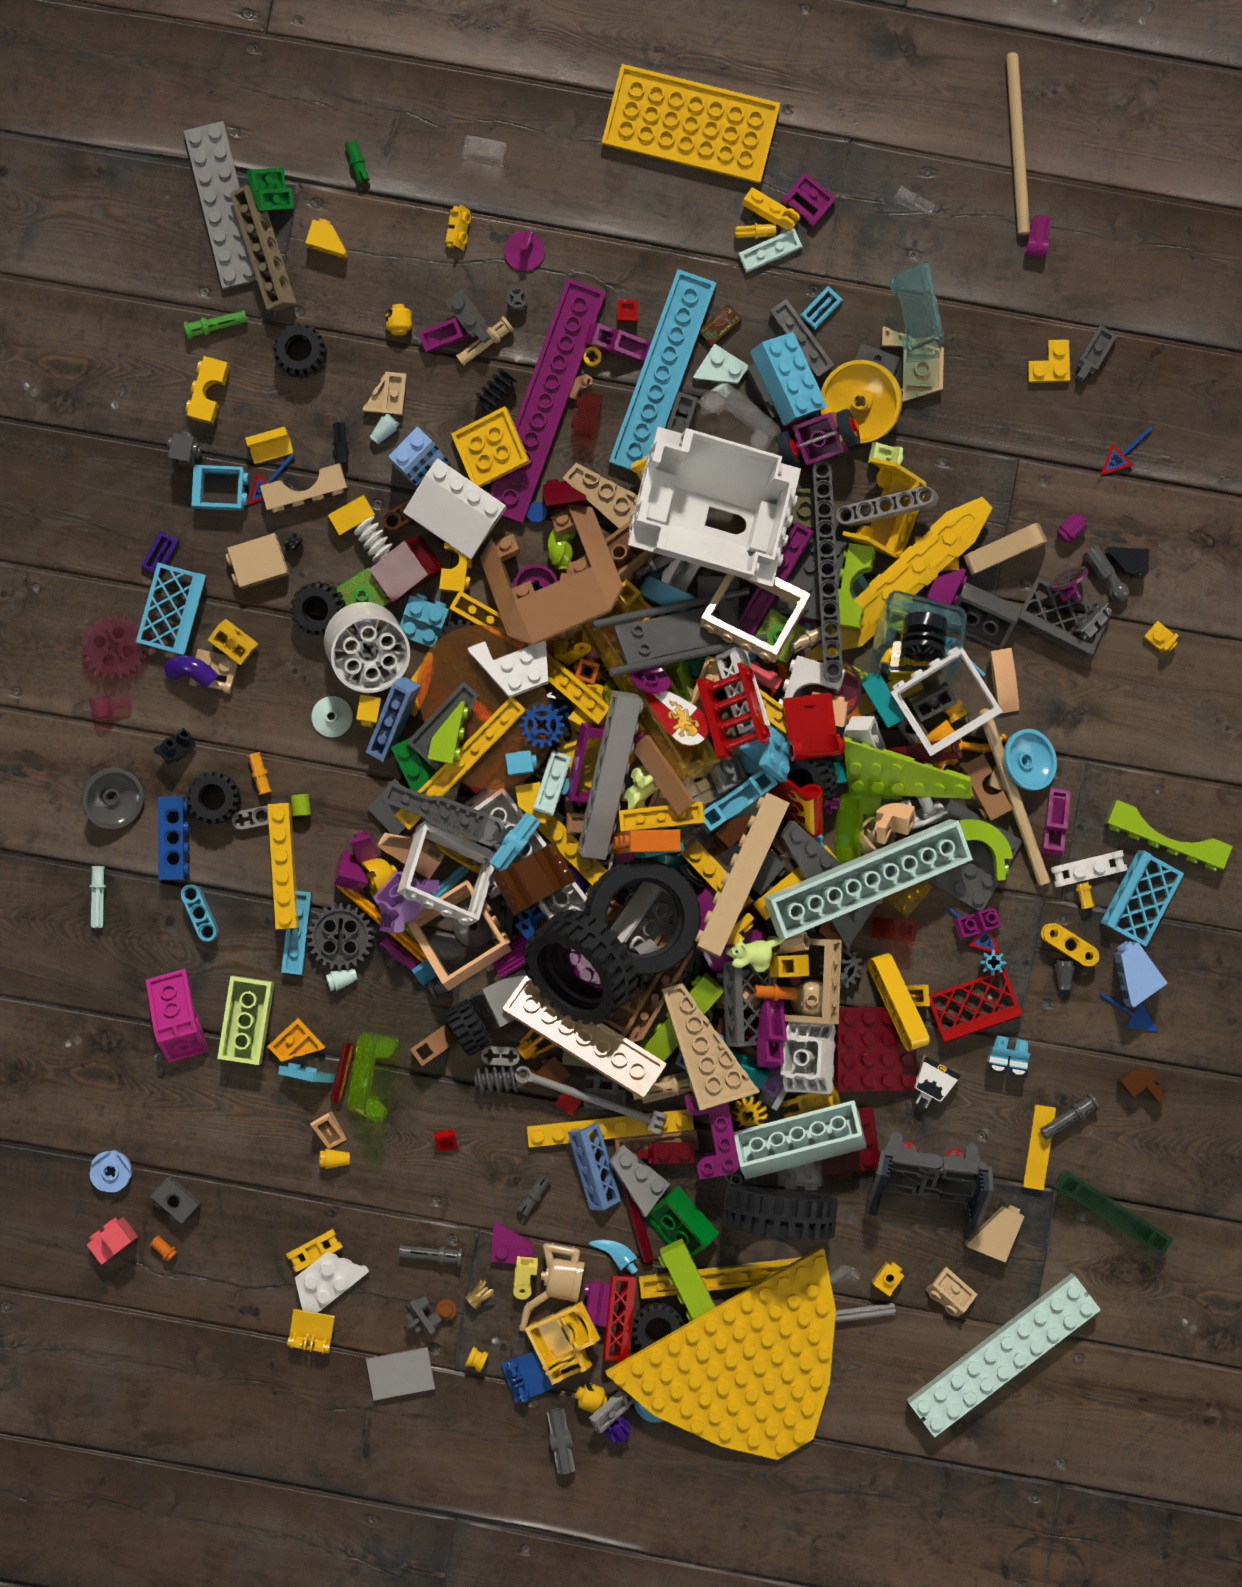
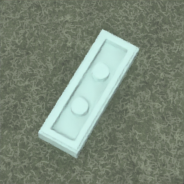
(770, 250)
(552, 783)

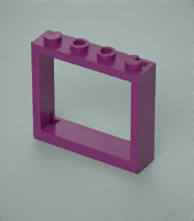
(593, 731)

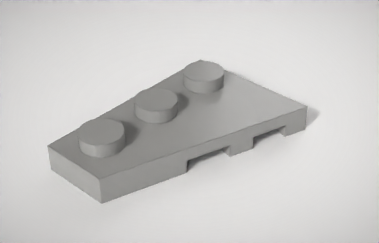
(639, 1179)

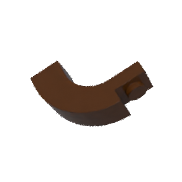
(733, 830)

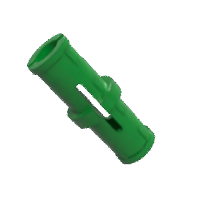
(357, 161)

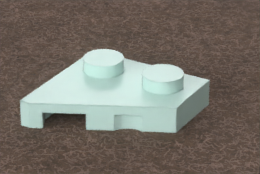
(721, 367)

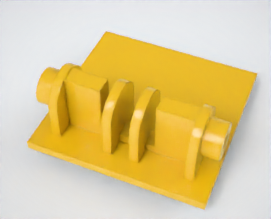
(311, 1331)

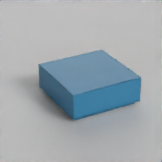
(424, 972)

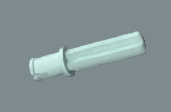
(97, 896)

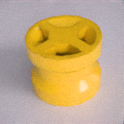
(955, 711)
(476, 1359)

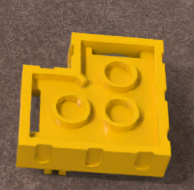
(562, 1341)

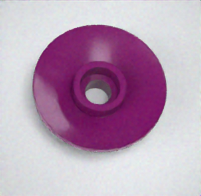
(651, 680)

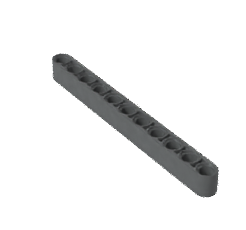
(827, 561)

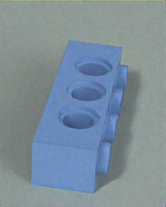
(393, 718)

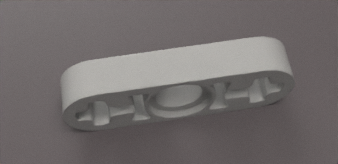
(247, 824)

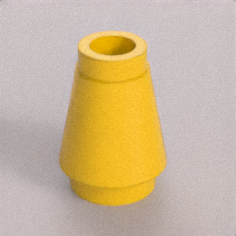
(333, 1158)

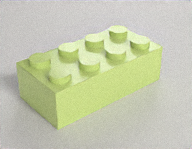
(246, 1020)

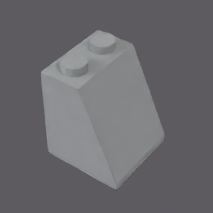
(492, 999)

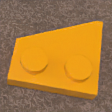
(295, 1042)

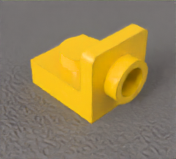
(1161, 637)

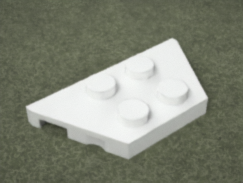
(326, 1281)

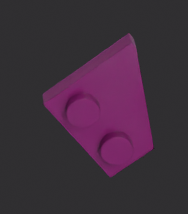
(509, 1245)

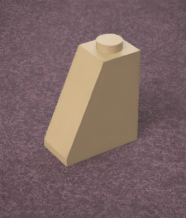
(997, 1233)

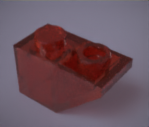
(894, 929)

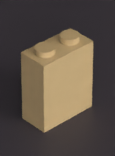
(257, 561)

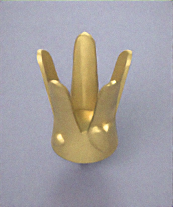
(479, 1294)

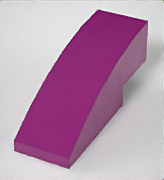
(443, 334)
(617, 342)
(1056, 822)
(771, 1034)

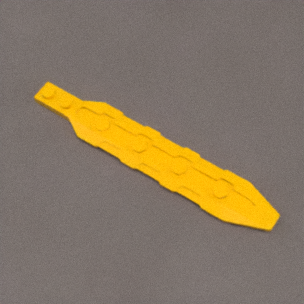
(915, 568)

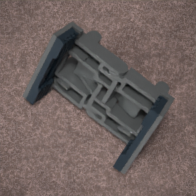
(950, 1178)

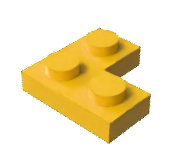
(1056, 368)

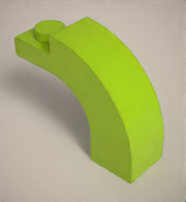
(993, 839)

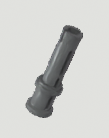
(1077, 1112)
(442, 1252)

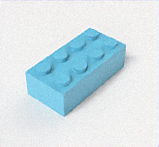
(788, 378)

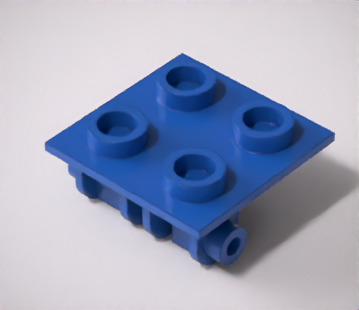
(526, 1376)

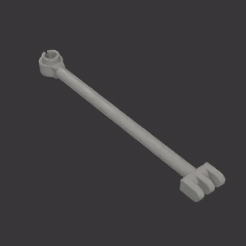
(651, 1119)

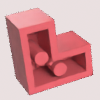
(114, 1238)

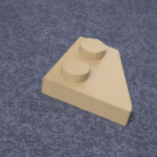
(388, 395)

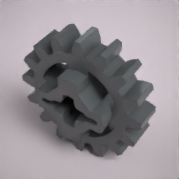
(852, 962)

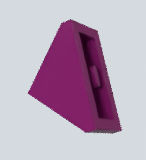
(349, 873)

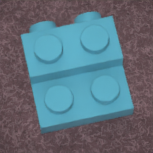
(423, 620)

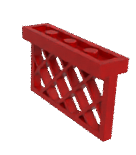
(976, 1024)

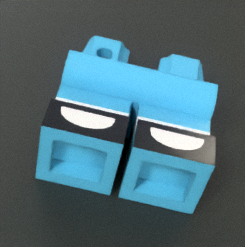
(1014, 1065)

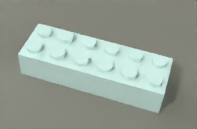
(799, 1140)

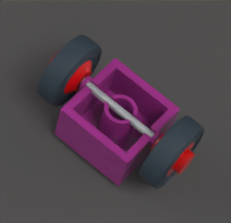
(819, 438)

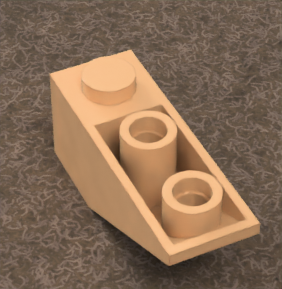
(399, 847)

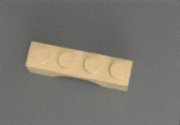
(330, 480)

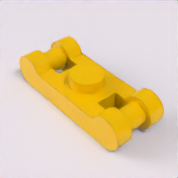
(313, 1250)

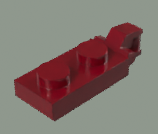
(669, 1152)

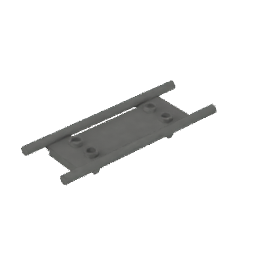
(671, 636)

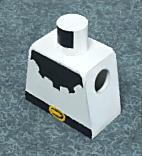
(933, 1081)

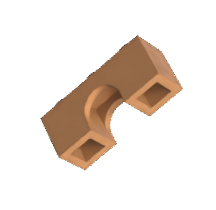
(990, 805)

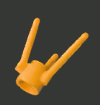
(528, 1047)

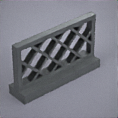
(1051, 631)
(735, 1003)

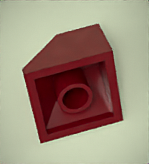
(560, 494)

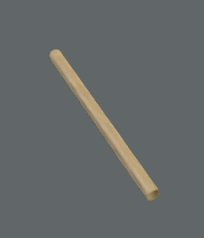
(1018, 148)
(1016, 802)

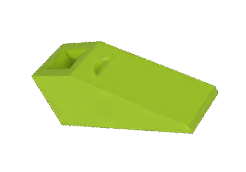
(446, 740)

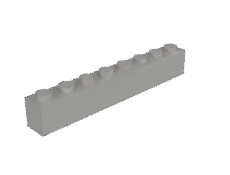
(609, 775)

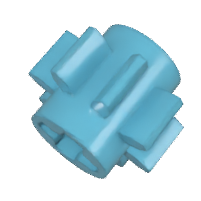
(996, 958)

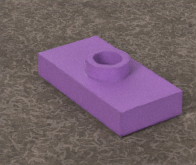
(774, 1082)

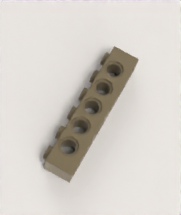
(263, 251)

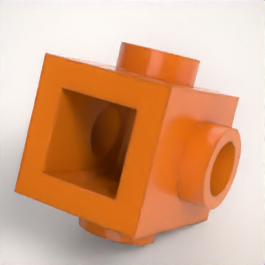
(590, 662)

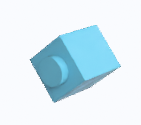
(521, 763)

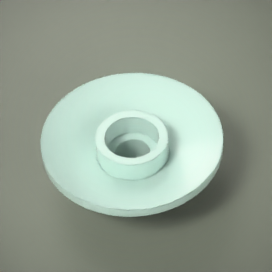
(341, 722)

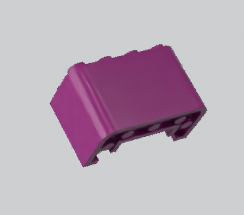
(725, 1157)

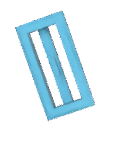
(809, 320)

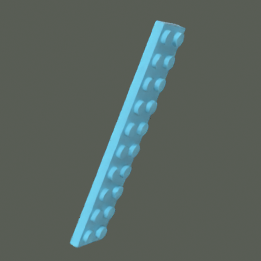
(663, 367)

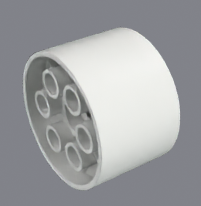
(365, 616)

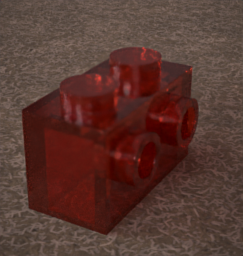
(588, 414)

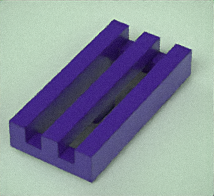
(168, 555)

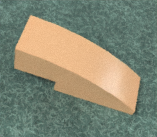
(1004, 679)

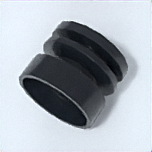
(924, 636)

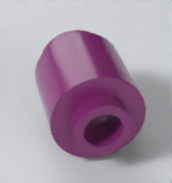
(1072, 527)

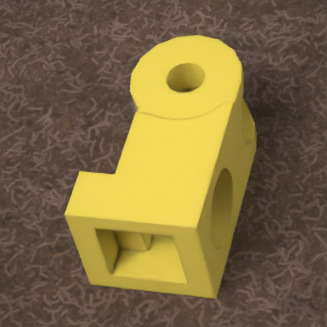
(524, 1269)

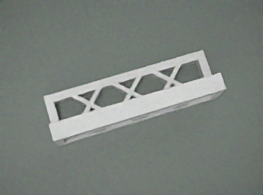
(739, 655)

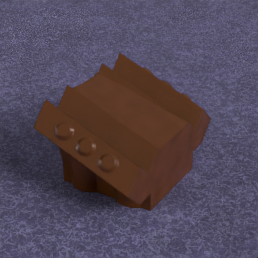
(534, 879)

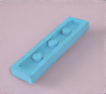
(297, 937)

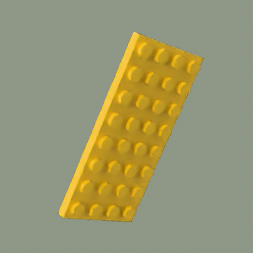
(690, 123)

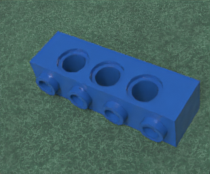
(166, 870)

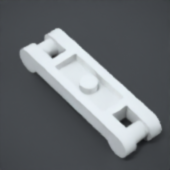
(1089, 868)

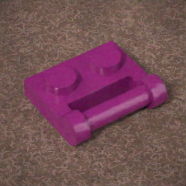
(811, 193)

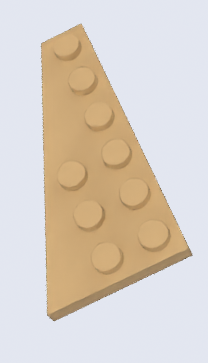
(708, 1061)

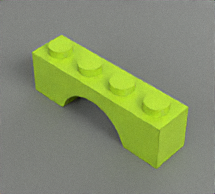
(858, 561)

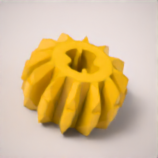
(744, 1107)

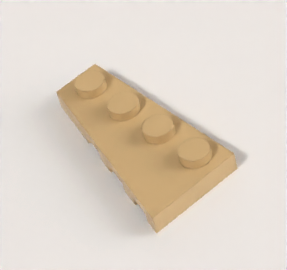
(604, 495)

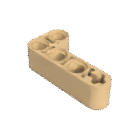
(1005, 548)

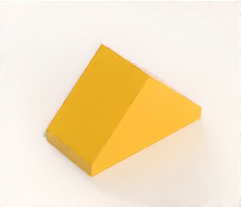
(919, 994)

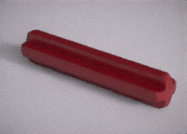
(342, 1072)

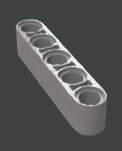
(897, 508)

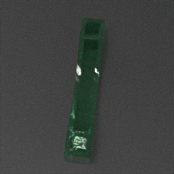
(1113, 1212)

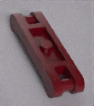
(921, 755)

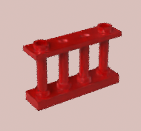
(713, 710)

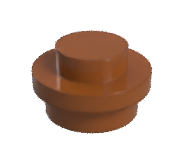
(446, 1309)

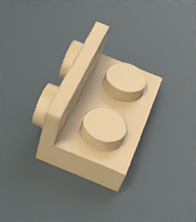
(951, 1292)

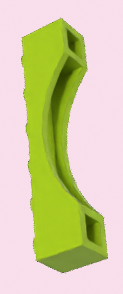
(1128, 819)

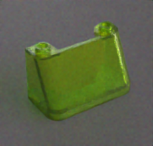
(367, 1049)

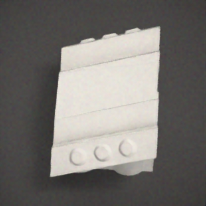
(808, 1058)

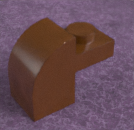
(1139, 1079)

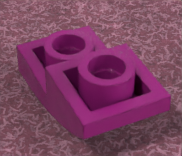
(977, 923)

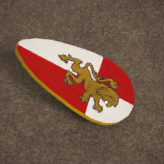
(679, 718)

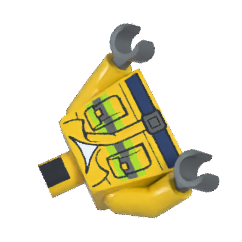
(898, 666)

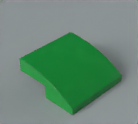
(270, 189)

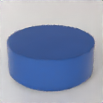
(536, 512)

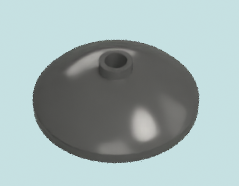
(123, 804)

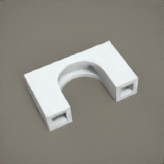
(806, 673)

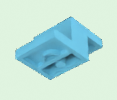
(772, 757)

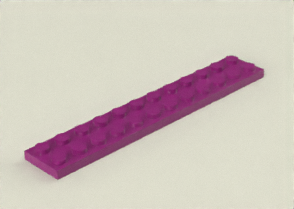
(549, 393)

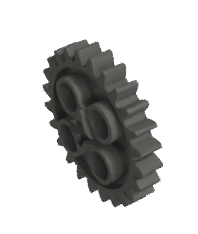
(321, 936)

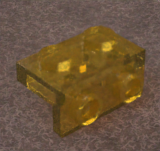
(908, 899)

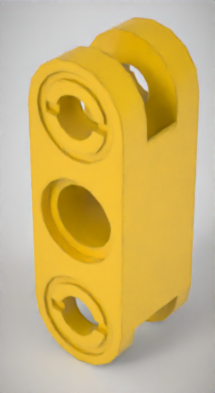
(1080, 949)

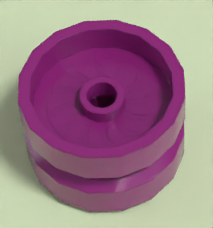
(537, 574)

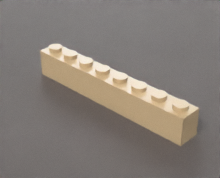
(743, 874)

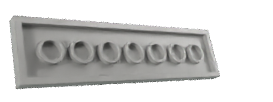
(215, 181)

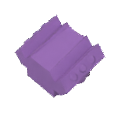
(396, 909)

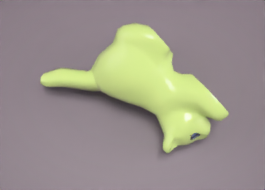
(640, 790)
(755, 953)

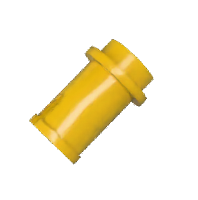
(1085, 895)

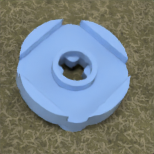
(122, 1174)

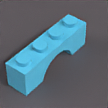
(738, 800)

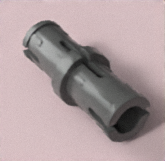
(533, 1195)

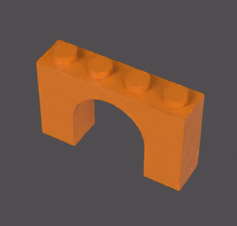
(645, 841)

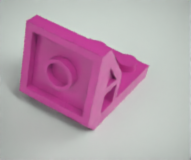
(174, 1017)

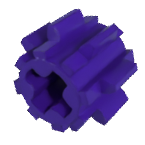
(618, 1430)

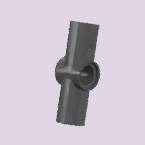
(561, 1440)

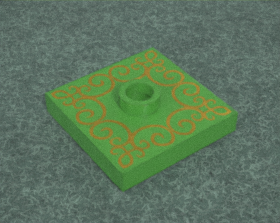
(362, 589)
(773, 626)

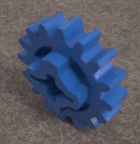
(535, 733)

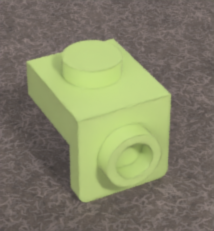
(886, 452)

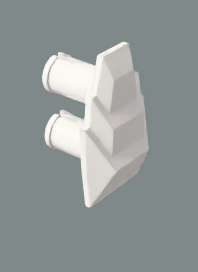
(929, 812)

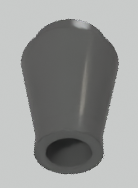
(1064, 972)

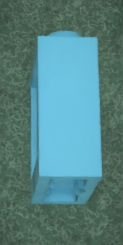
(198, 487)

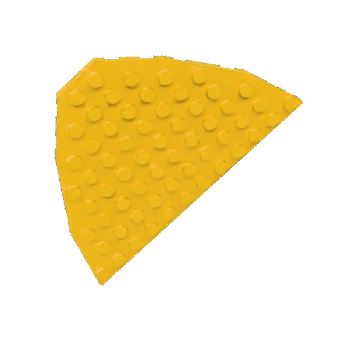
(747, 1369)

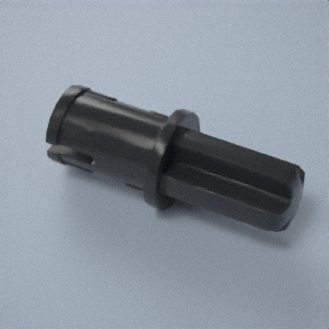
(340, 443)

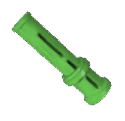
(205, 325)

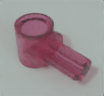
(103, 706)

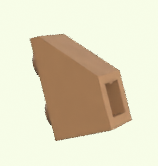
(433, 1045)

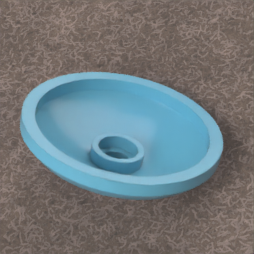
(1037, 757)

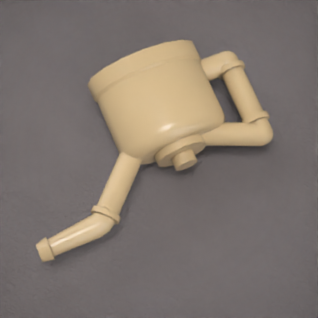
(561, 1278)

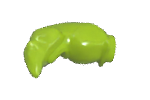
(560, 549)

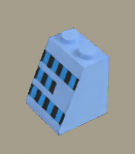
(416, 456)
(1136, 973)

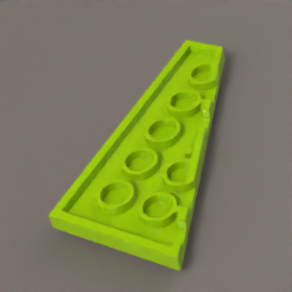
(896, 774)

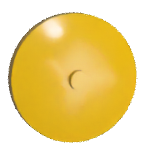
(868, 393)

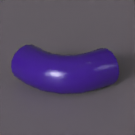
(191, 667)

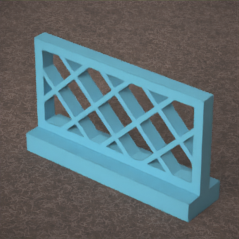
(189, 612)
(1130, 885)

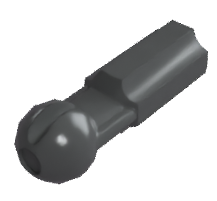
(1104, 570)

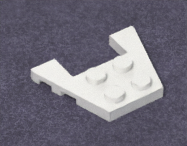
(516, 671)

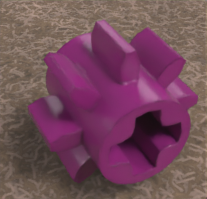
(831, 804)

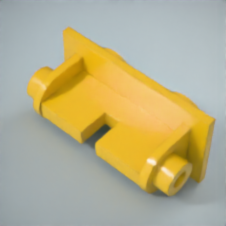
(460, 218)

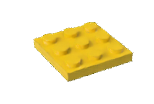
(490, 447)

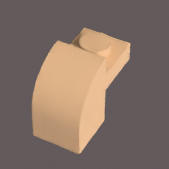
(894, 818)

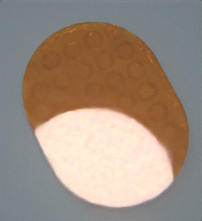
(447, 667)

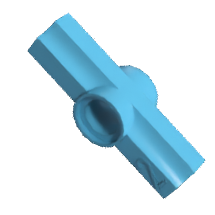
(515, 842)

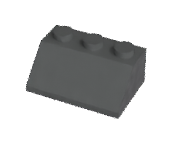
(988, 616)

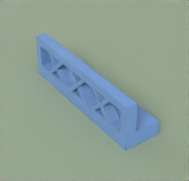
(590, 1169)

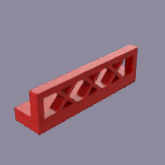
(623, 1318)

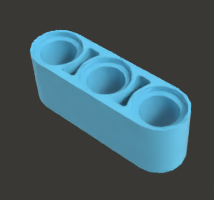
(662, 593)
(192, 905)

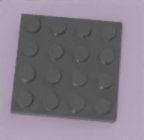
(806, 578)
(975, 879)

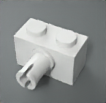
(865, 730)

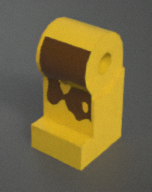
(572, 648)

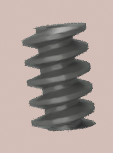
(495, 1079)

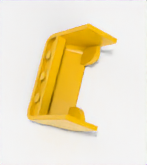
(890, 534)

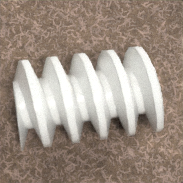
(372, 539)

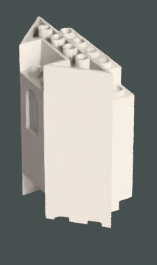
(701, 471)

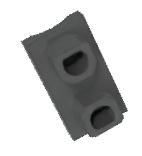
(426, 1323)

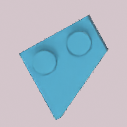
(309, 1073)

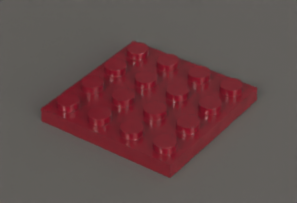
(871, 1052)

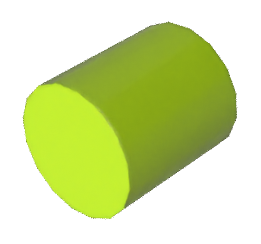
(300, 805)

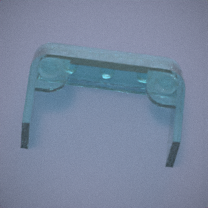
(919, 312)
(900, 604)

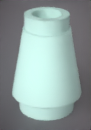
(386, 426)
(341, 978)

